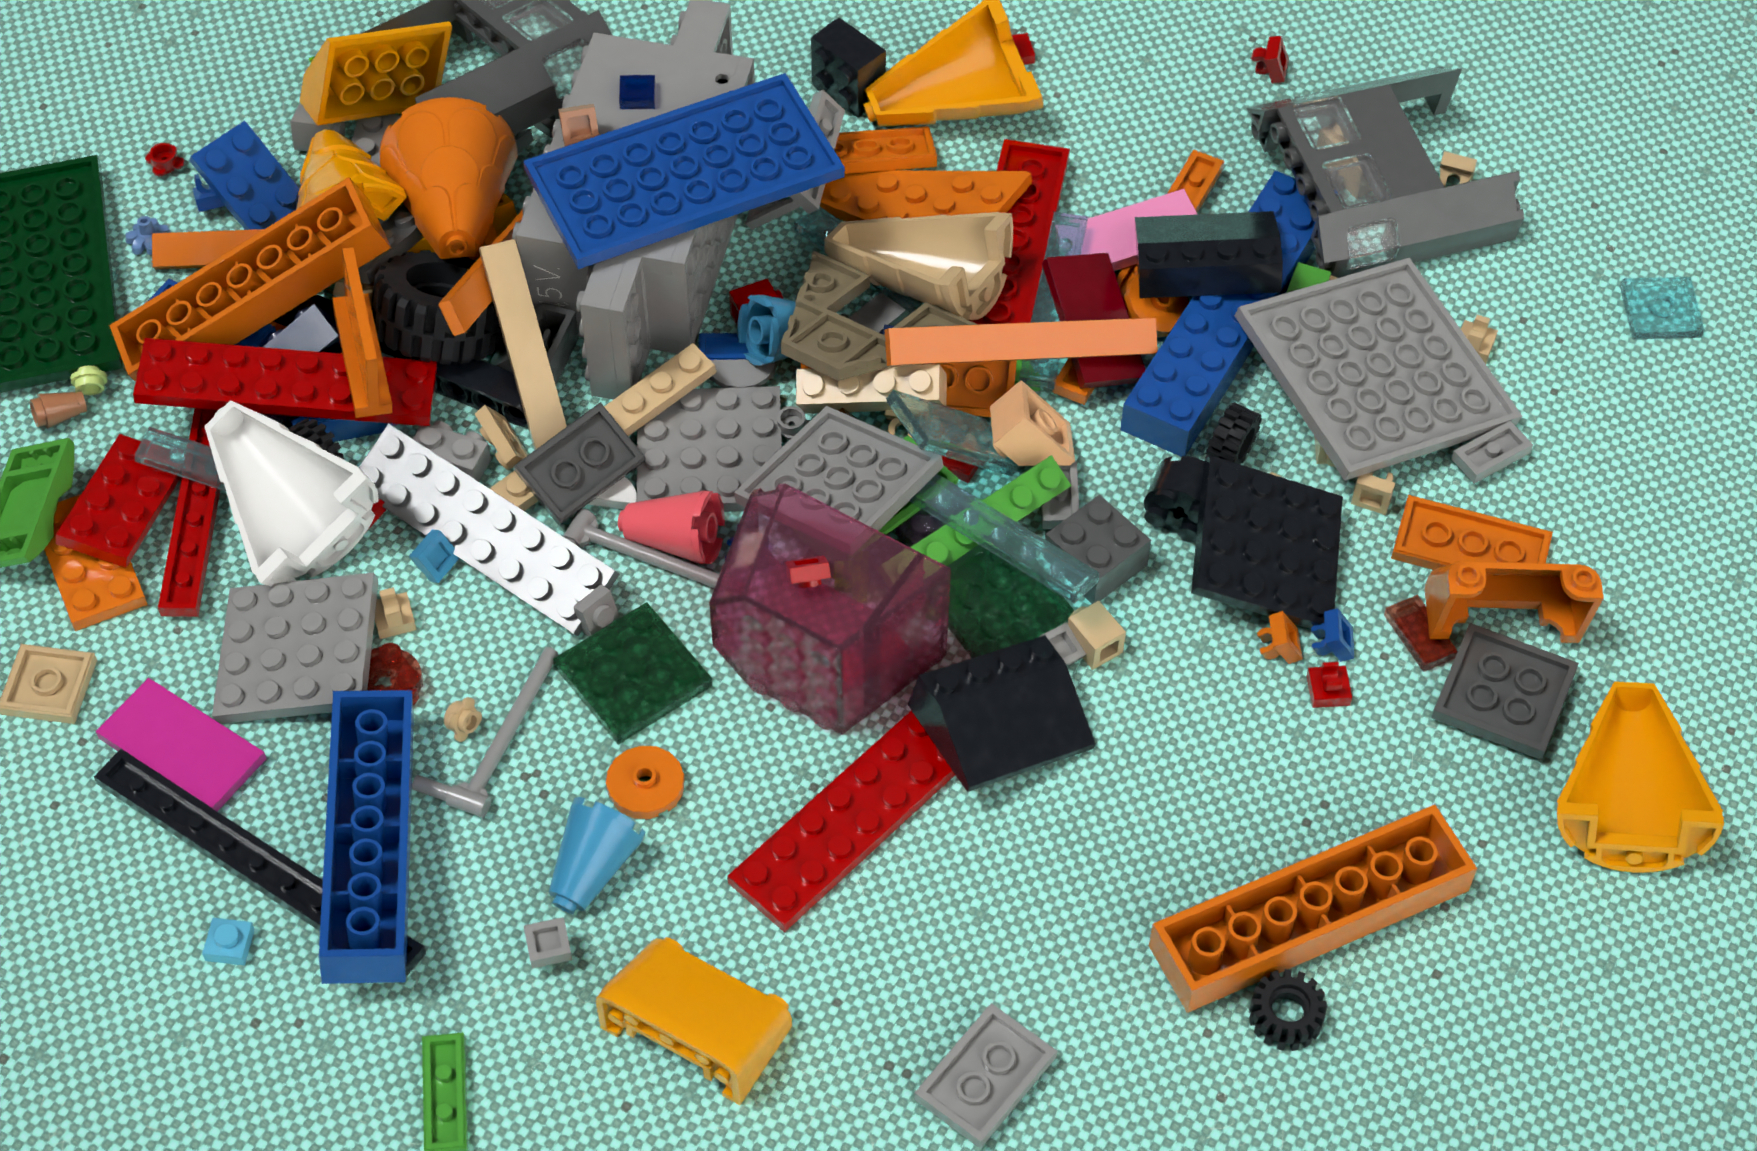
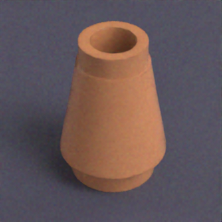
(55, 408)

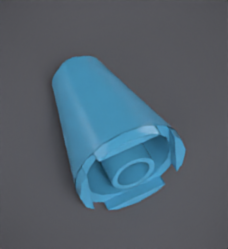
(762, 327)
(590, 853)

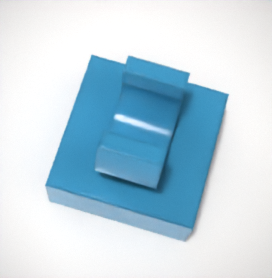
(434, 556)

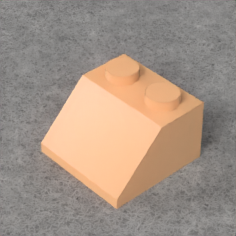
(1030, 429)

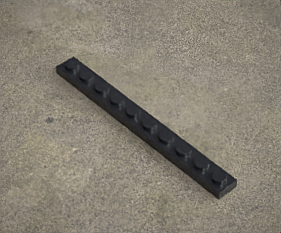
(222, 840)

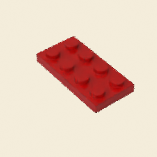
(117, 506)

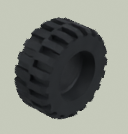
(410, 316)

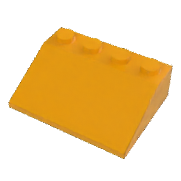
(374, 72)

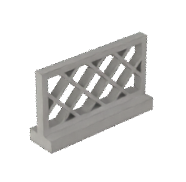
(829, 118)

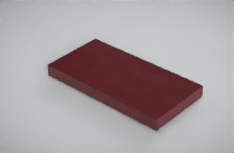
(1088, 290)

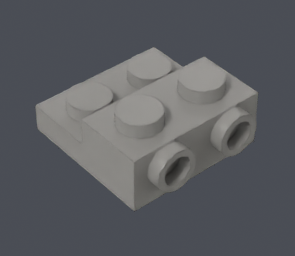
(466, 452)

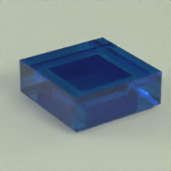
(637, 92)

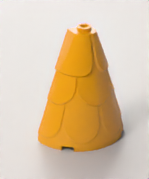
(957, 75)
(334, 159)
(1637, 788)

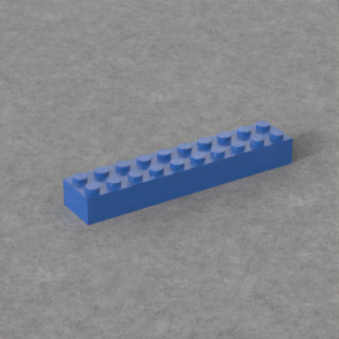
(1208, 342)

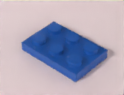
(247, 178)

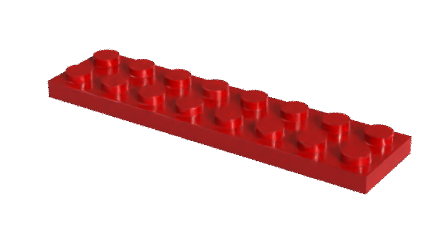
(1031, 226)
(274, 381)
(842, 824)

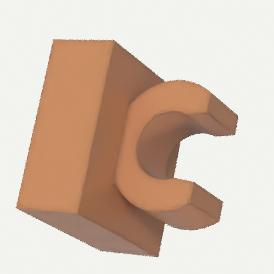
(578, 123)

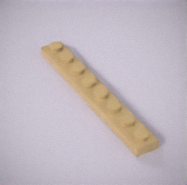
(634, 407)

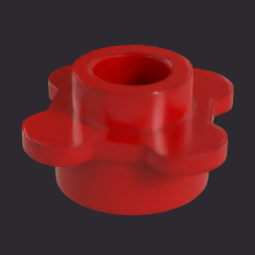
(164, 159)

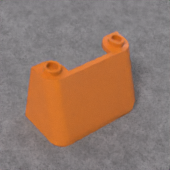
(1561, 592)

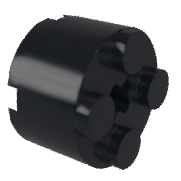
(1175, 496)

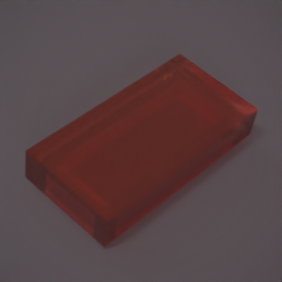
(1411, 625)

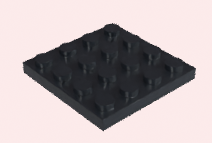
(1266, 543)

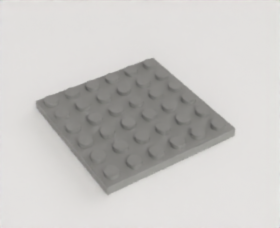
(1377, 367)

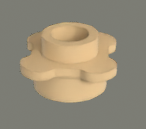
(462, 718)

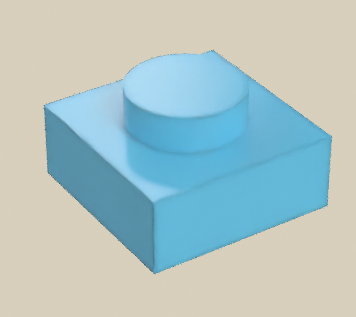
(228, 941)

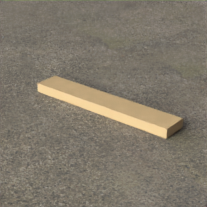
(523, 340)

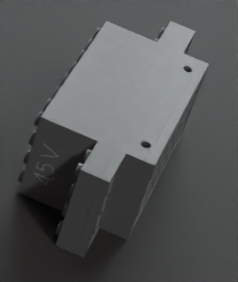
(663, 289)

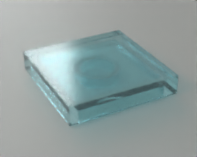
(1661, 308)

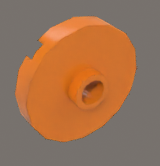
(1165, 309)
(650, 797)

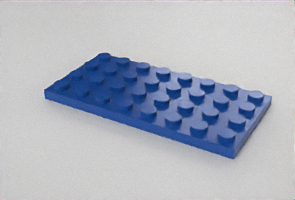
(682, 170)

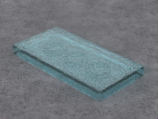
(949, 432)

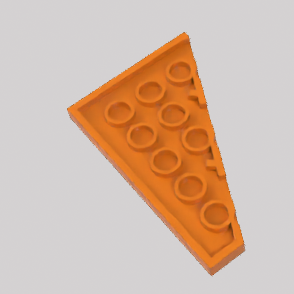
(922, 193)

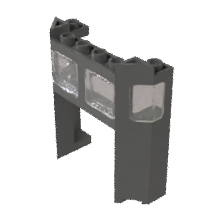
(537, 48)

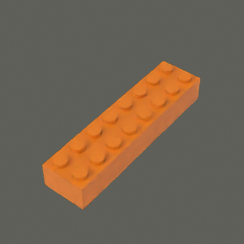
(259, 276)
(1311, 907)

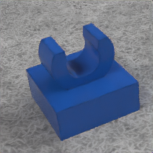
(205, 196)
(1337, 635)

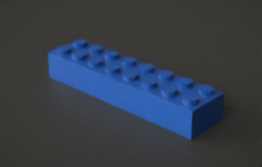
(367, 838)

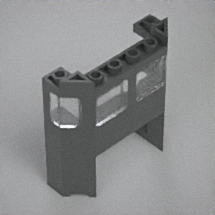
(1373, 180)

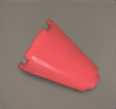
(677, 525)

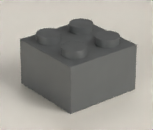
(1105, 543)

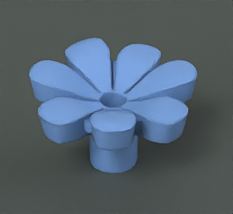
(142, 234)

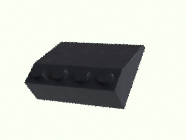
(1208, 254)
(1002, 712)

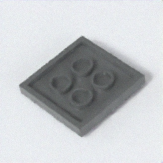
(1505, 691)

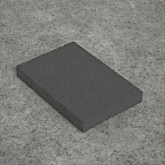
(579, 463)

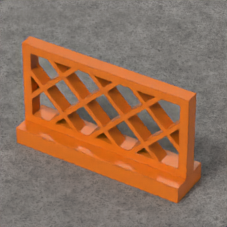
(360, 344)

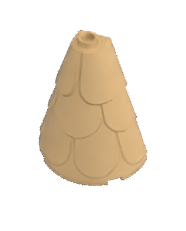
(931, 258)

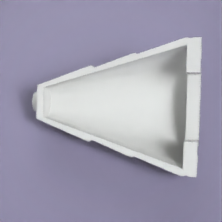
(287, 495)

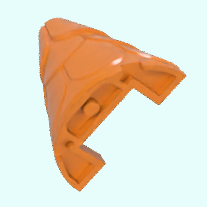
(452, 169)

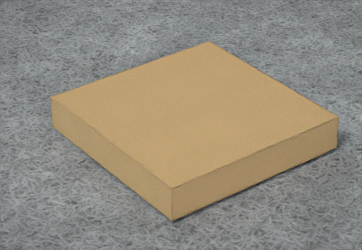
(47, 683)

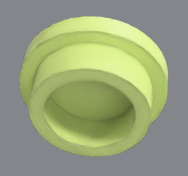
(89, 380)

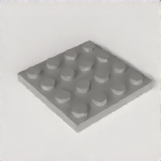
(709, 443)
(848, 468)
(294, 647)

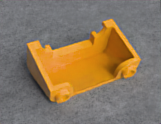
(696, 1014)

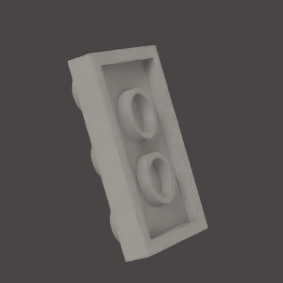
(985, 1075)

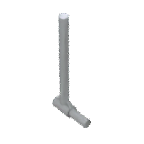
(585, 529)
(472, 796)

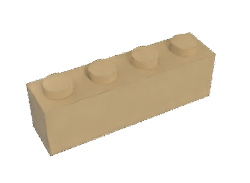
(869, 390)

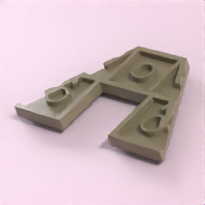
(833, 342)

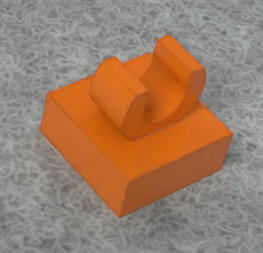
(1284, 639)

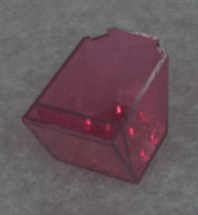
(833, 645)

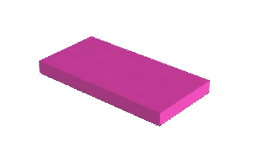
(181, 744)

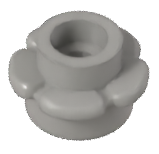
(791, 416)

